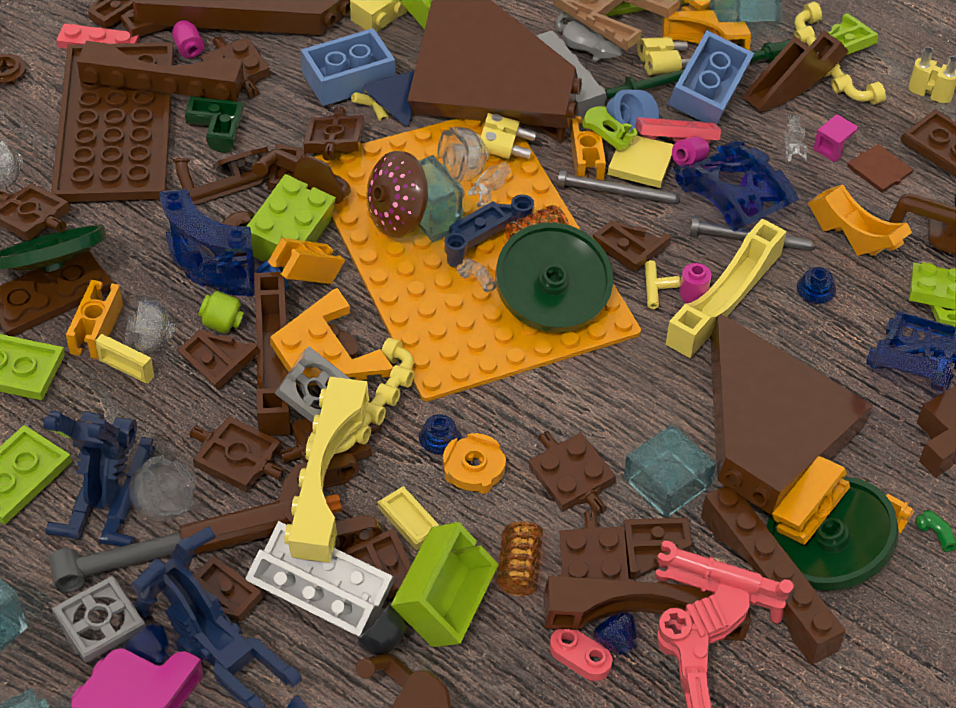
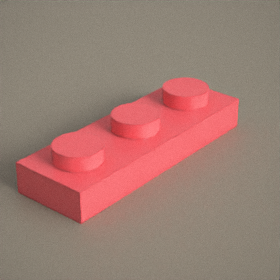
(78, 35)
(677, 129)

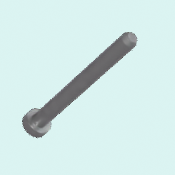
(617, 188)
(724, 230)

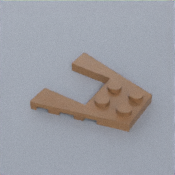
(593, 14)

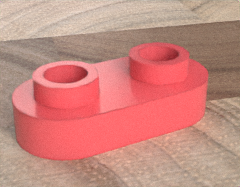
(578, 654)

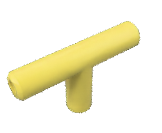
(365, 99)
(654, 284)

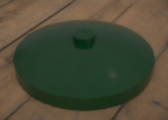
(51, 249)
(554, 277)
(849, 543)

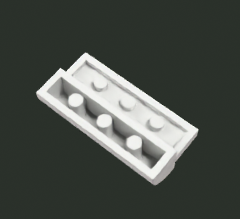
(337, 591)

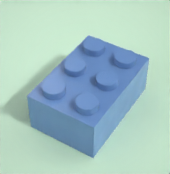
(346, 65)
(710, 78)

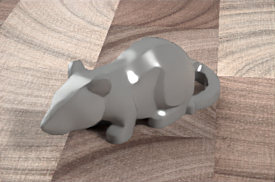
(581, 37)

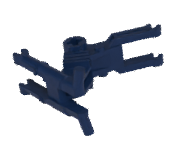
(102, 464)
(203, 624)

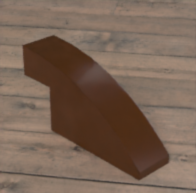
(795, 71)
(939, 422)

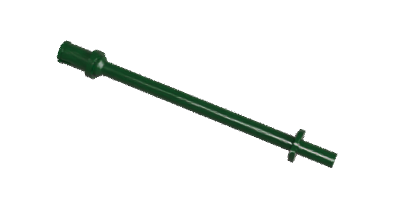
(767, 53)

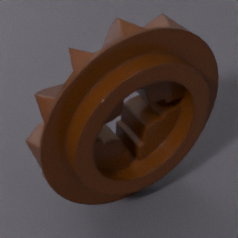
(15, 66)

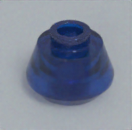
(816, 286)
(438, 433)
(617, 633)
(150, 643)

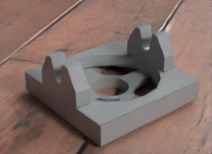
(287, 389)
(105, 589)

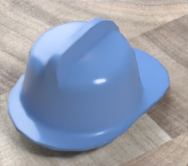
(631, 104)

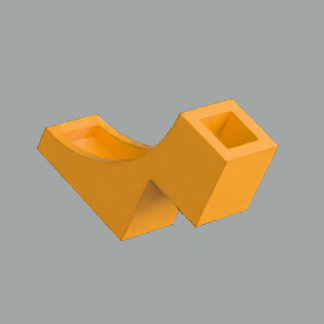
(692, 26)
(865, 232)

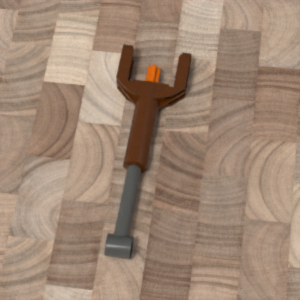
(230, 530)

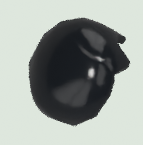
(384, 633)

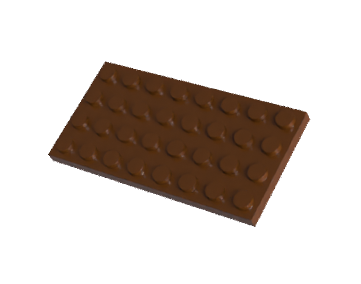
(112, 136)

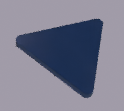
(393, 95)

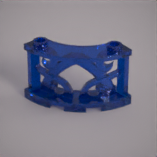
(727, 197)
(193, 228)
(902, 358)

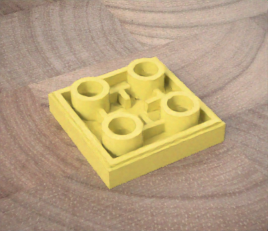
(642, 162)

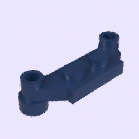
(482, 225)

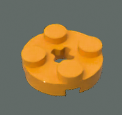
(470, 477)

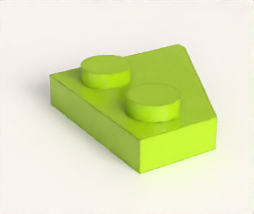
(853, 34)

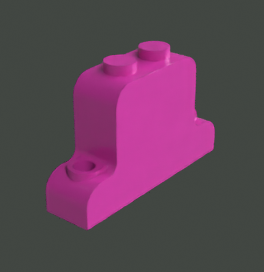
(133, 682)

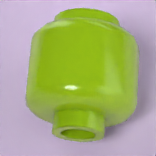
(221, 312)

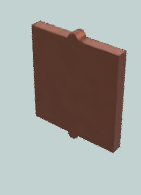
(880, 168)

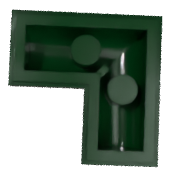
(221, 117)

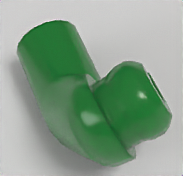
(940, 527)

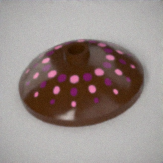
(397, 194)

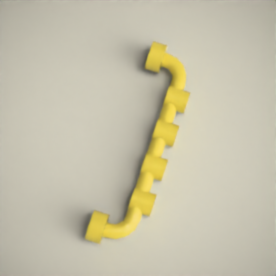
(842, 82)
(385, 394)

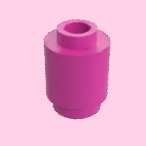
(187, 39)
(690, 150)
(694, 282)

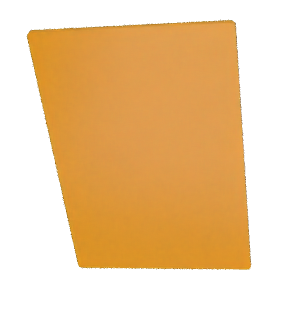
(447, 320)

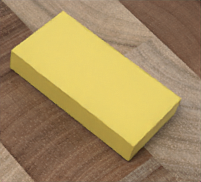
(124, 358)
(407, 516)

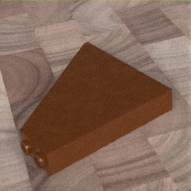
(247, 15)
(487, 62)
(773, 415)

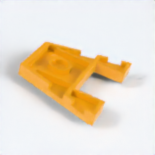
(313, 331)

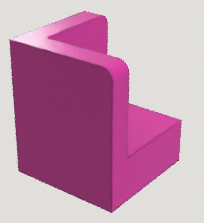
(832, 136)

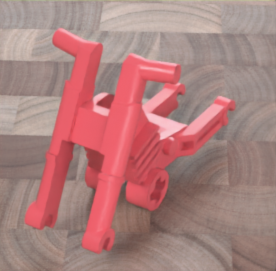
(711, 617)

